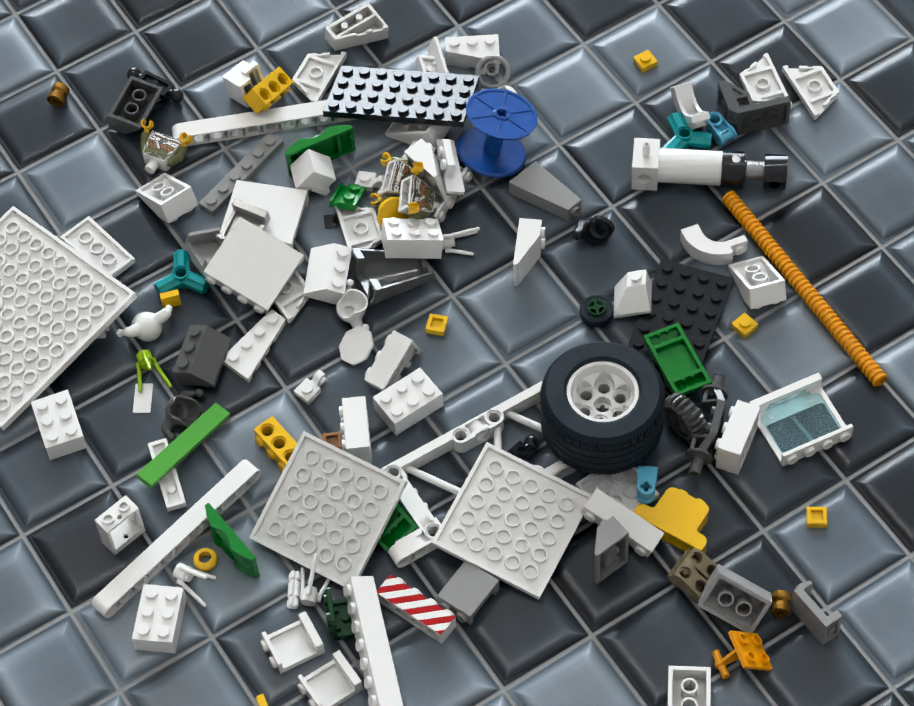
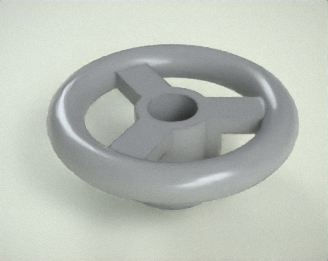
(493, 65)

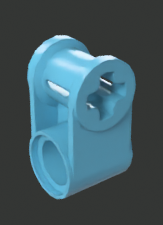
(721, 130)
(646, 484)

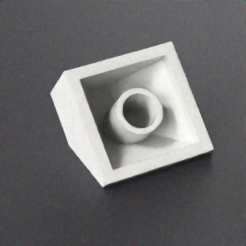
(633, 294)

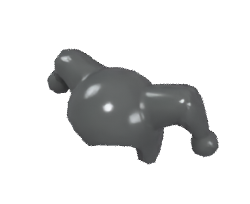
(181, 411)

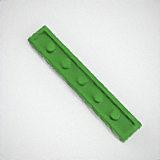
(183, 445)

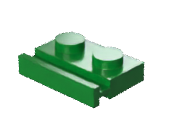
(347, 196)

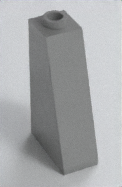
(545, 191)

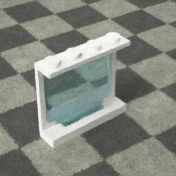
(800, 420)

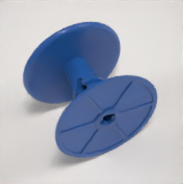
(498, 123)

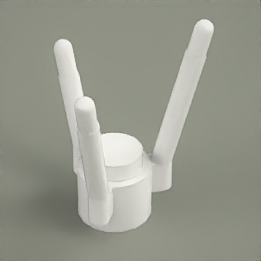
(449, 241)
(186, 573)
(309, 594)

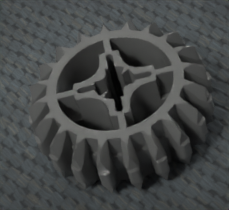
(684, 416)

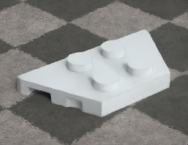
(317, 74)
(763, 81)
(812, 87)
(360, 227)
(290, 299)

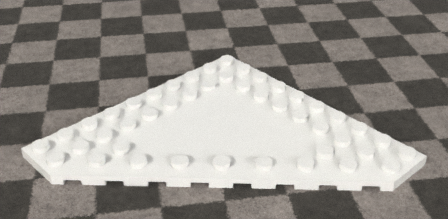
(49, 309)

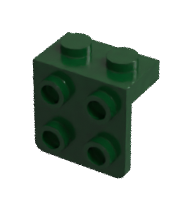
(337, 617)

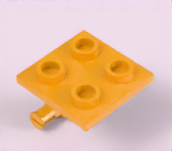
(747, 649)

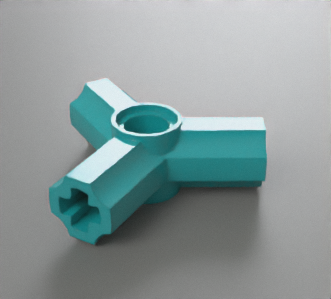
(684, 136)
(182, 276)

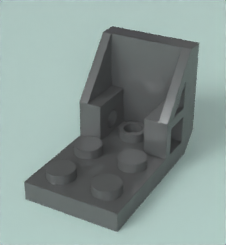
(752, 116)

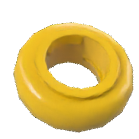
(208, 565)

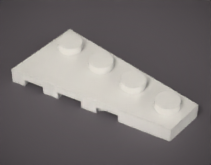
(251, 348)

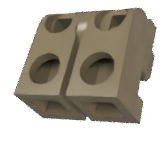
(692, 573)

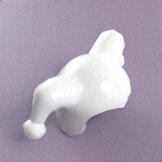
(352, 306)
(147, 325)

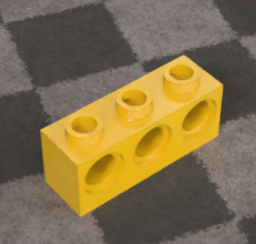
(268, 90)
(278, 438)

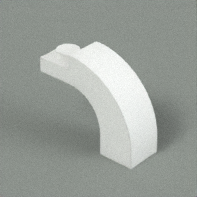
(687, 105)
(711, 251)

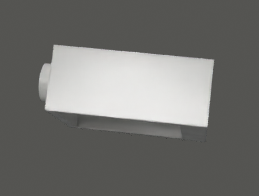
(113, 529)

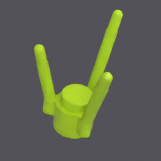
(146, 362)

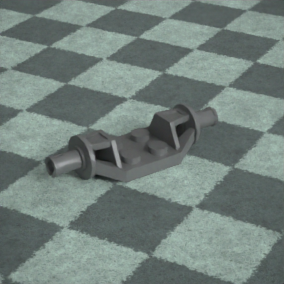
(703, 445)

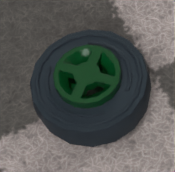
(603, 310)

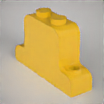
(679, 518)

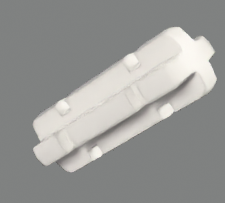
(293, 589)

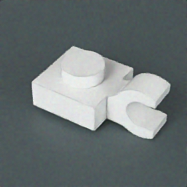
(369, 180)
(309, 390)

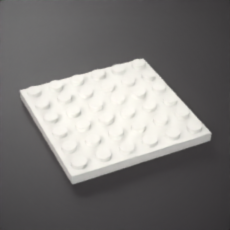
(328, 508)
(512, 520)

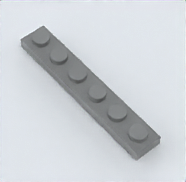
(242, 171)

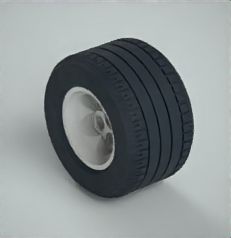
(599, 432)

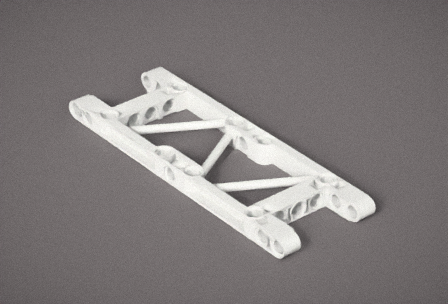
(474, 433)

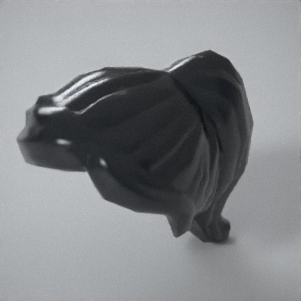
(594, 229)

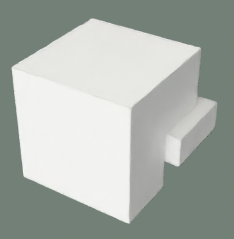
(242, 80)
(313, 172)

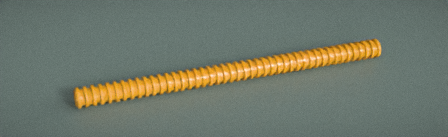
(804, 289)

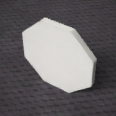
(356, 345)

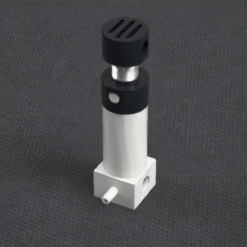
(702, 167)

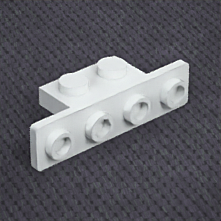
(435, 61)
(450, 166)

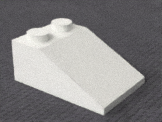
(408, 132)
(431, 174)
(168, 197)
(528, 247)
(758, 282)

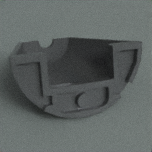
(387, 277)

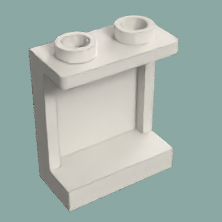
(293, 644)
(330, 683)

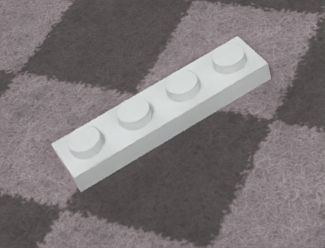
(170, 483)

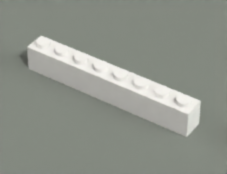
(372, 642)

